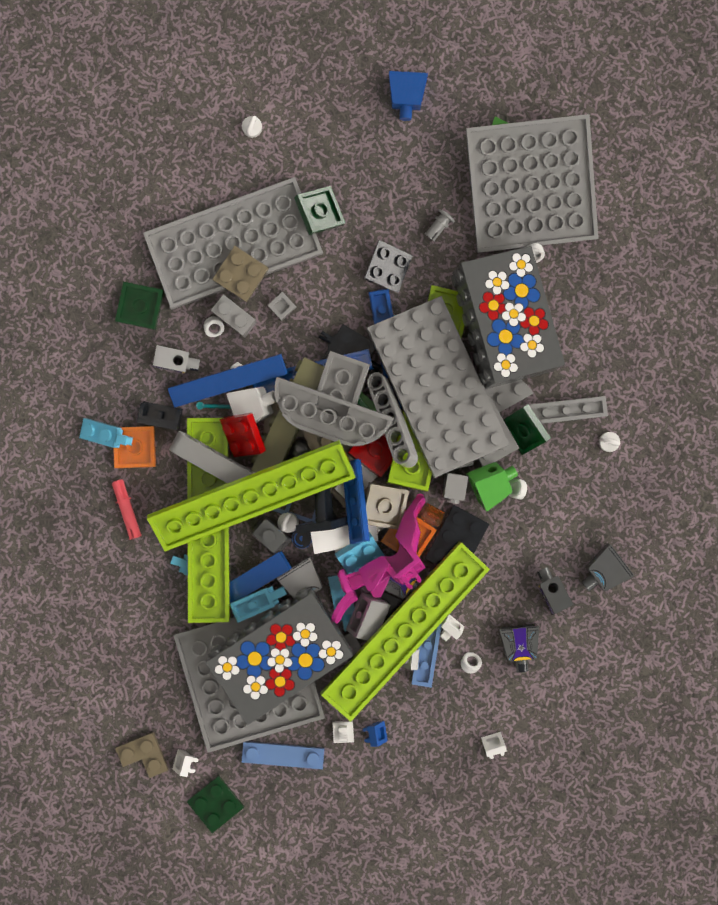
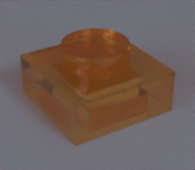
(432, 515)

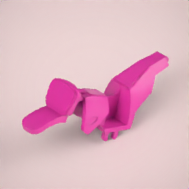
(377, 573)

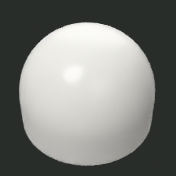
(213, 320)
(468, 668)

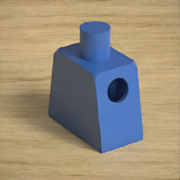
(407, 92)

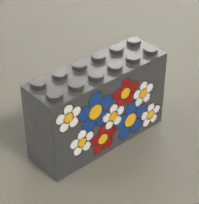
(507, 317)
(279, 655)

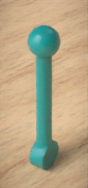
(200, 405)

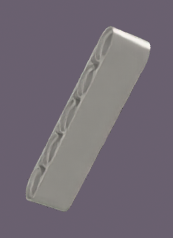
(398, 426)
(208, 458)

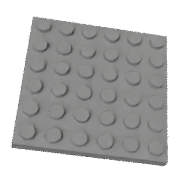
(532, 183)
(216, 713)

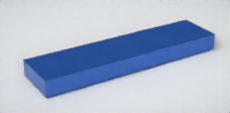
(356, 506)
(258, 576)

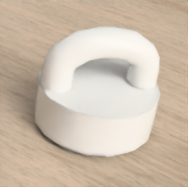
(252, 126)
(538, 251)
(609, 441)
(519, 488)
(287, 522)

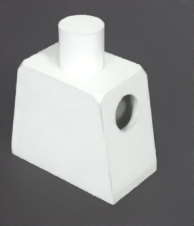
(252, 401)

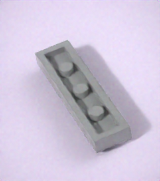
(570, 409)

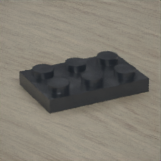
(457, 527)

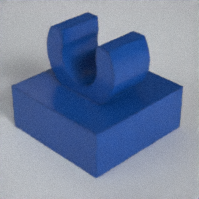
(377, 734)

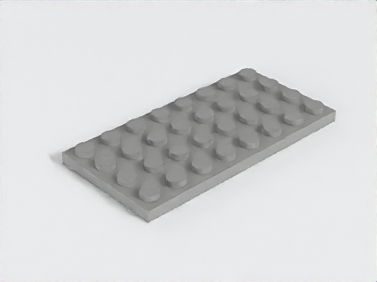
(258, 223)
(437, 386)

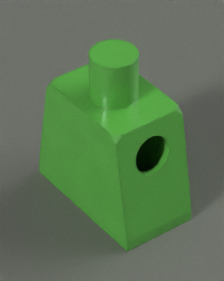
(491, 484)

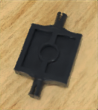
(347, 342)

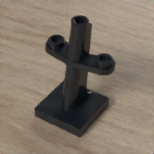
(324, 515)

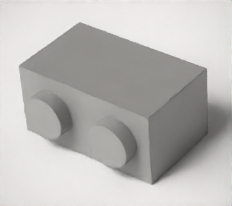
(234, 316)
(454, 487)
(367, 616)

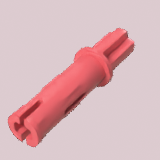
(126, 509)

